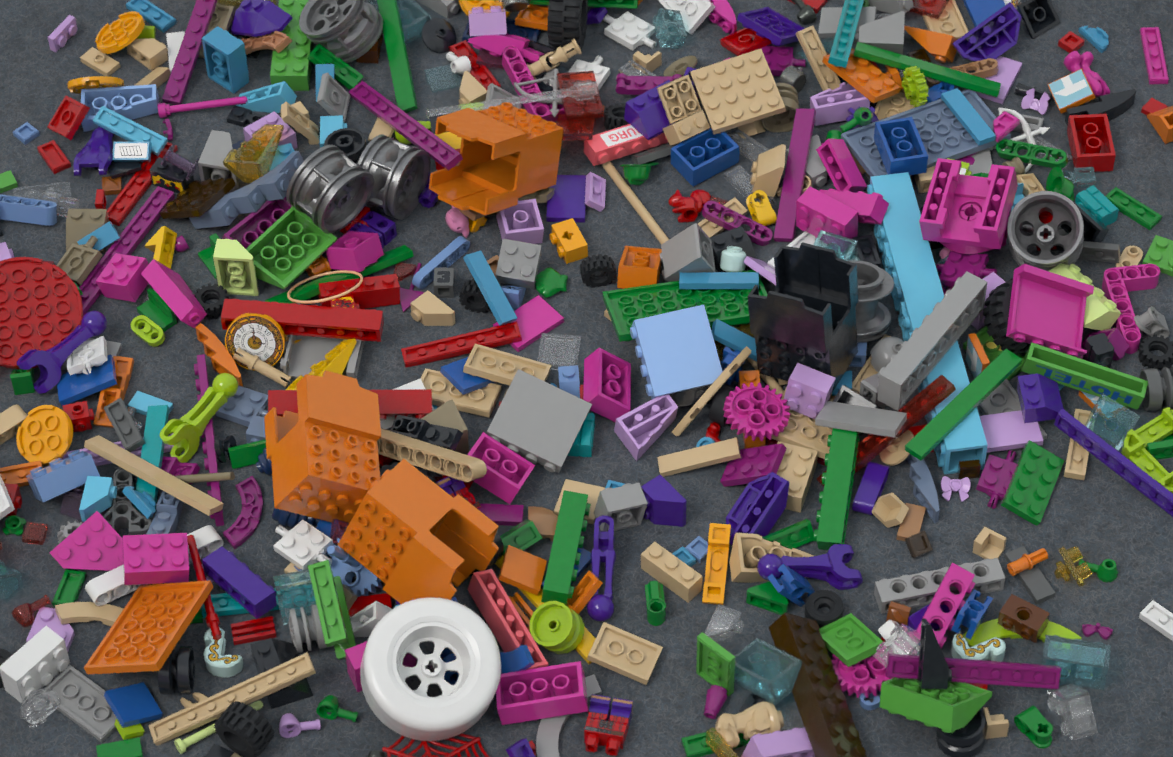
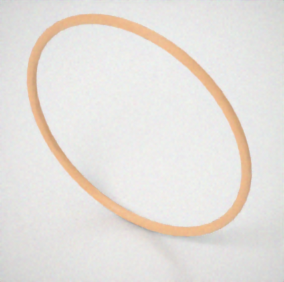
(329, 298)

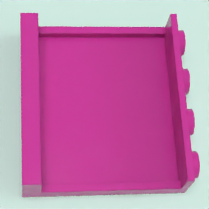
(1047, 310)

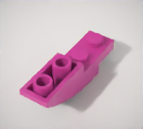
(723, 16)
(496, 44)

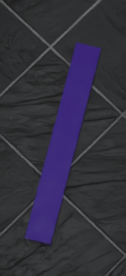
(1115, 460)

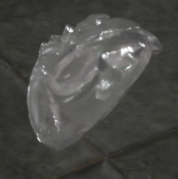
(38, 706)

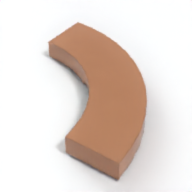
(275, 41)

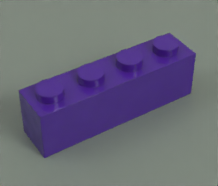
(239, 582)

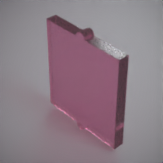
(487, 59)

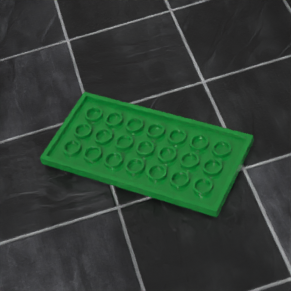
(655, 299)

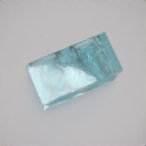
(670, 28)

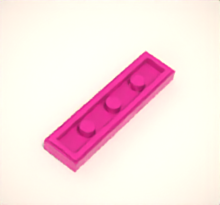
(1154, 55)

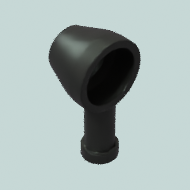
(806, 14)

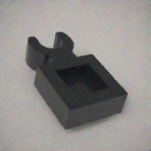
(242, 116)

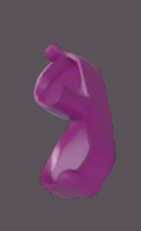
(169, 132)
(1104, 632)

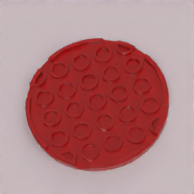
(35, 307)

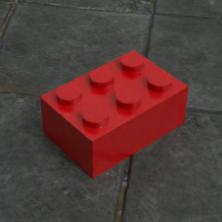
(1091, 142)

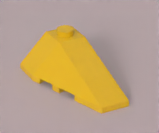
(335, 361)

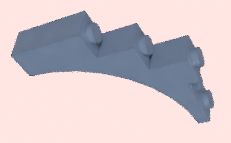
(252, 196)

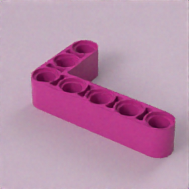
(517, 63)
(1117, 284)

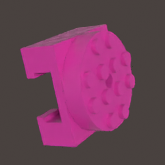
(967, 210)

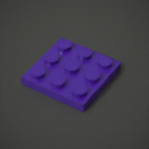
(770, 25)

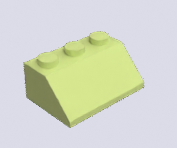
(235, 268)

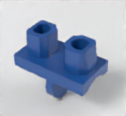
(728, 357)

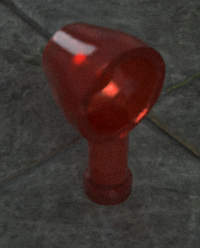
(25, 613)

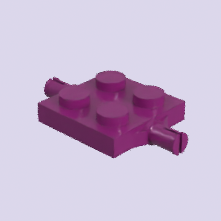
(780, 58)
(959, 263)
(997, 477)

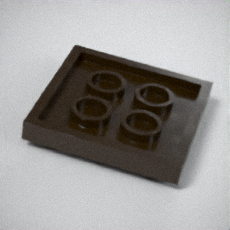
(197, 198)

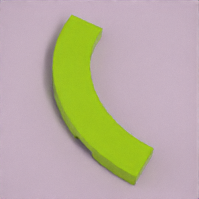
(992, 629)

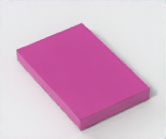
(533, 320)

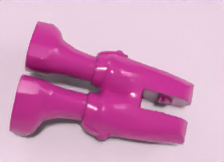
(1075, 61)

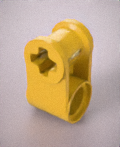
(762, 210)

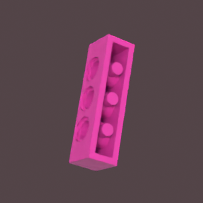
(963, 582)

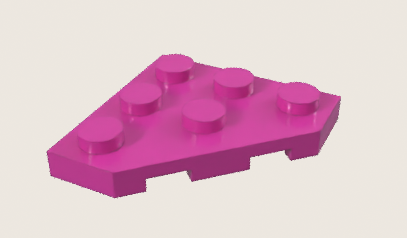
(91, 547)

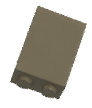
(449, 416)

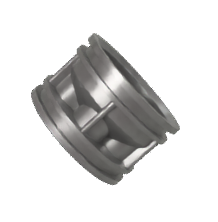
(342, 26)
(398, 175)
(330, 188)
(1027, 213)

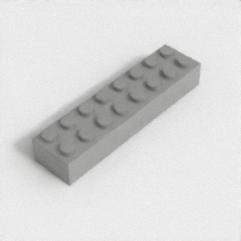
(931, 340)

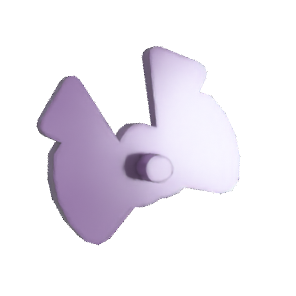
(1039, 105)
(955, 485)

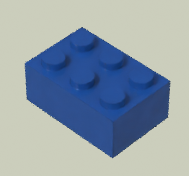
(900, 146)
(704, 156)

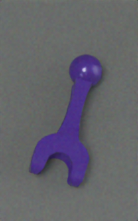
(51, 360)
(824, 567)
(601, 606)

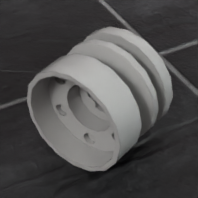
(306, 629)

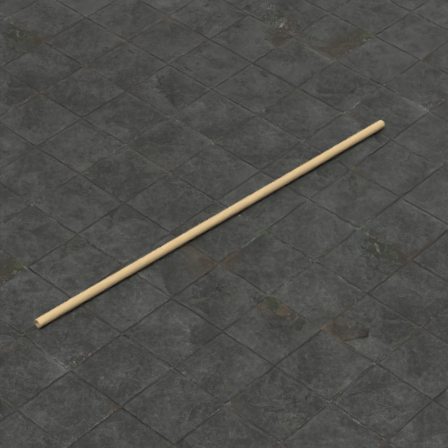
(662, 238)

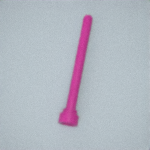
(165, 109)

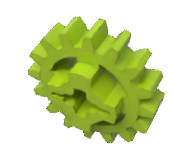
(915, 86)

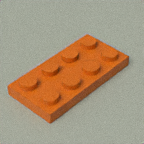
(865, 78)

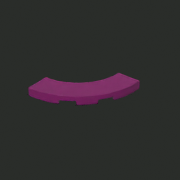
(250, 514)

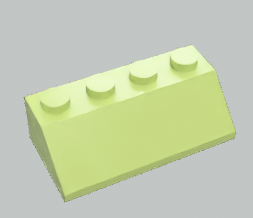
(1099, 311)

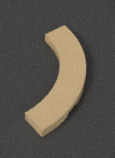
(711, 391)
(87, 612)

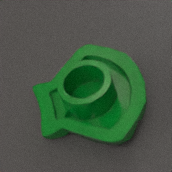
(550, 282)

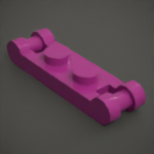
(639, 84)

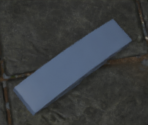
(924, 487)

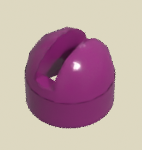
(181, 245)

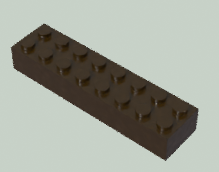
(817, 689)

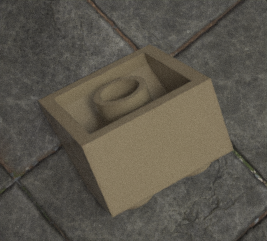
(83, 222)

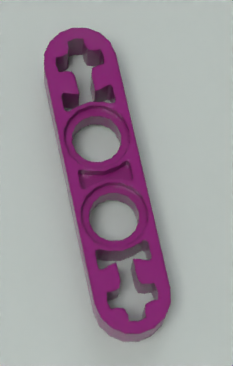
(739, 220)

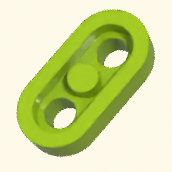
(149, 332)

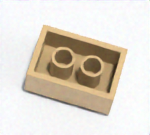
(797, 468)

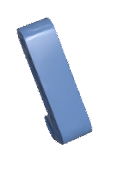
(28, 210)

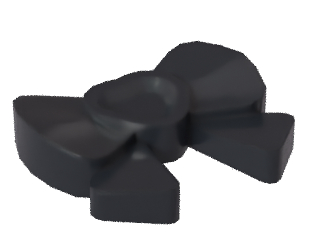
(222, 446)

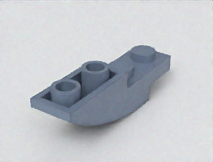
(167, 515)

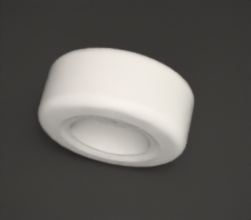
(413, 711)

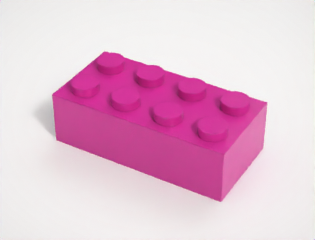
(541, 693)

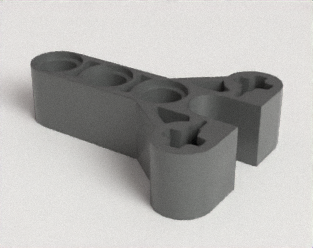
(122, 512)

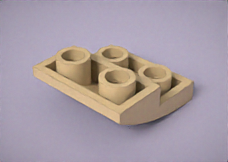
(679, 99)

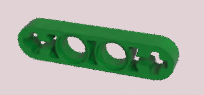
(1030, 156)

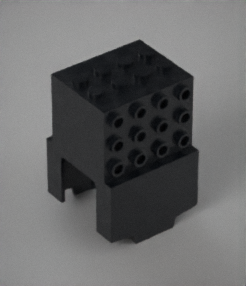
(808, 315)

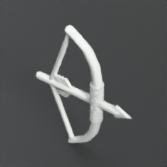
(1028, 135)

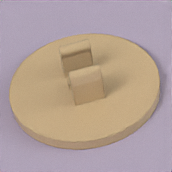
(895, 452)

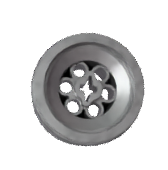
(872, 316)

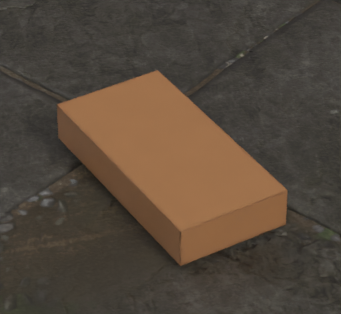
(912, 522)

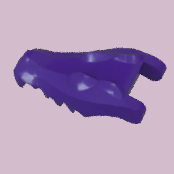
(96, 152)

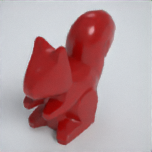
(689, 206)

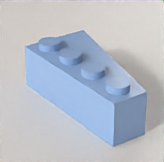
(127, 101)

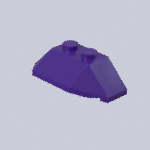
(259, 18)
(991, 36)
(759, 506)

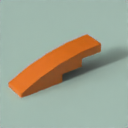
(221, 359)
(123, 370)

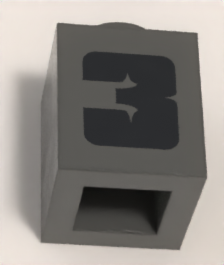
(444, 282)

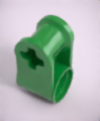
(1035, 727)

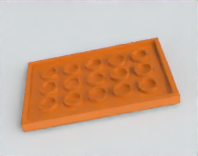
(149, 627)

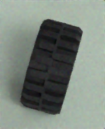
(566, 22)
(997, 319)

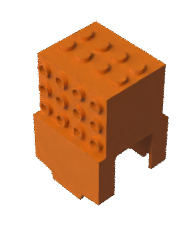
(503, 158)
(326, 450)
(418, 536)

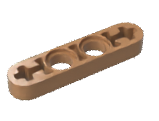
(982, 64)

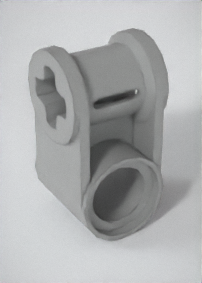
(1152, 323)

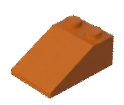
(639, 267)

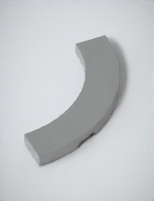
(550, 728)

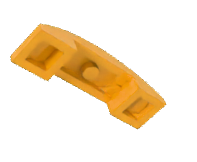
(716, 564)

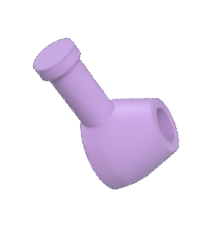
(289, 722)

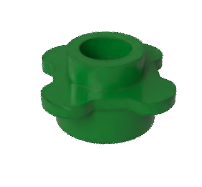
(14, 521)

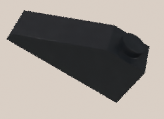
(932, 666)

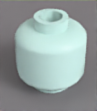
(733, 259)

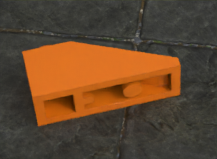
(935, 43)

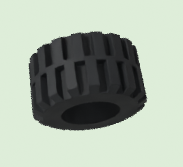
(244, 729)

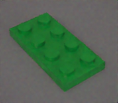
(1032, 483)

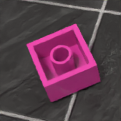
(354, 251)
(123, 277)

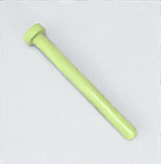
(181, 745)

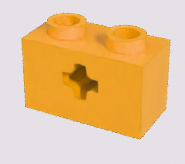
(569, 241)

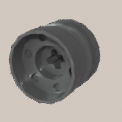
(1158, 389)

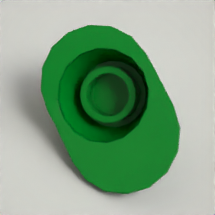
(636, 173)
(1058, 183)

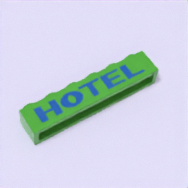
(1084, 375)

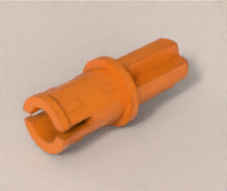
(1027, 561)

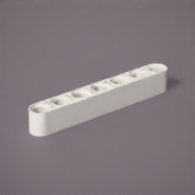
(111, 584)

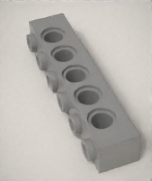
(886, 590)

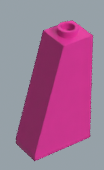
(174, 292)

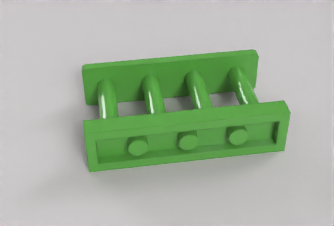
(332, 608)

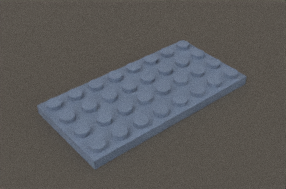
(937, 127)

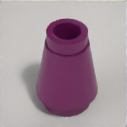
(715, 700)

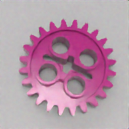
(756, 411)
(862, 677)

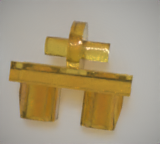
(1070, 557)

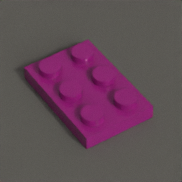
(753, 464)

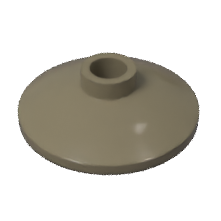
(680, 66)

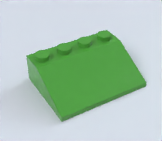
(288, 248)
(940, 708)

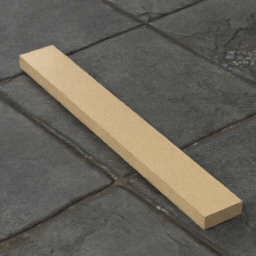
(154, 475)
(244, 692)

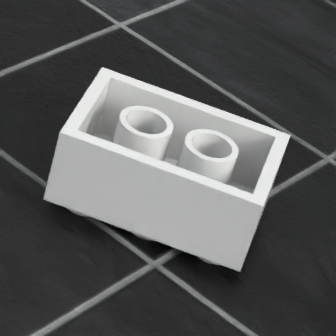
(34, 664)

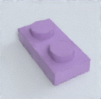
(62, 33)
(595, 191)

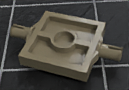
(80, 260)

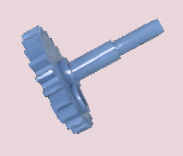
(347, 567)

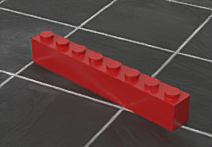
(311, 319)
(402, 402)

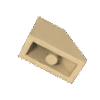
(148, 52)
(471, 90)
(432, 311)

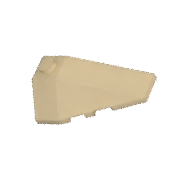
(748, 550)

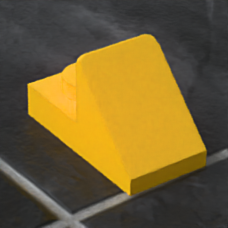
(163, 246)

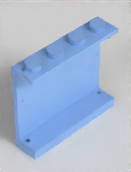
(676, 351)

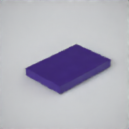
(567, 199)

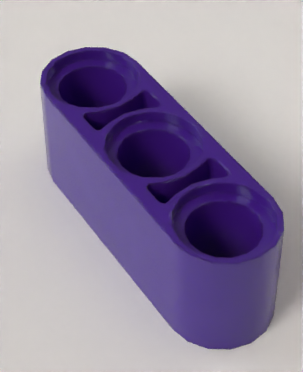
(870, 488)

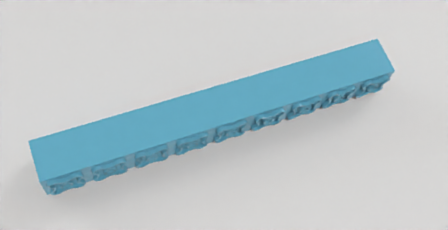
(914, 296)

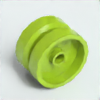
(556, 627)

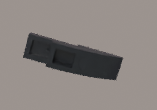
(1110, 104)
(427, 432)

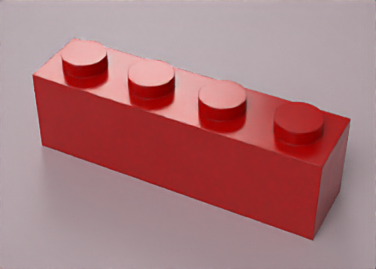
(373, 291)

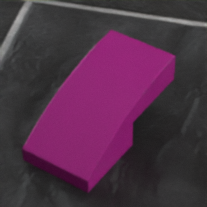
(174, 467)

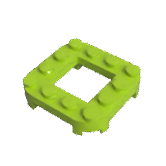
(1135, 447)

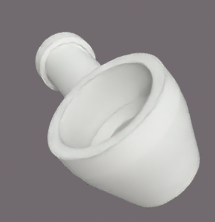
(459, 64)

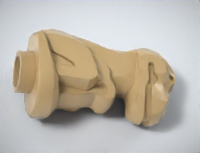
(756, 719)

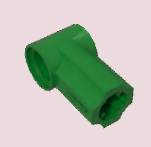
(655, 603)

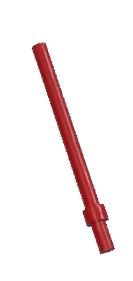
(212, 618)

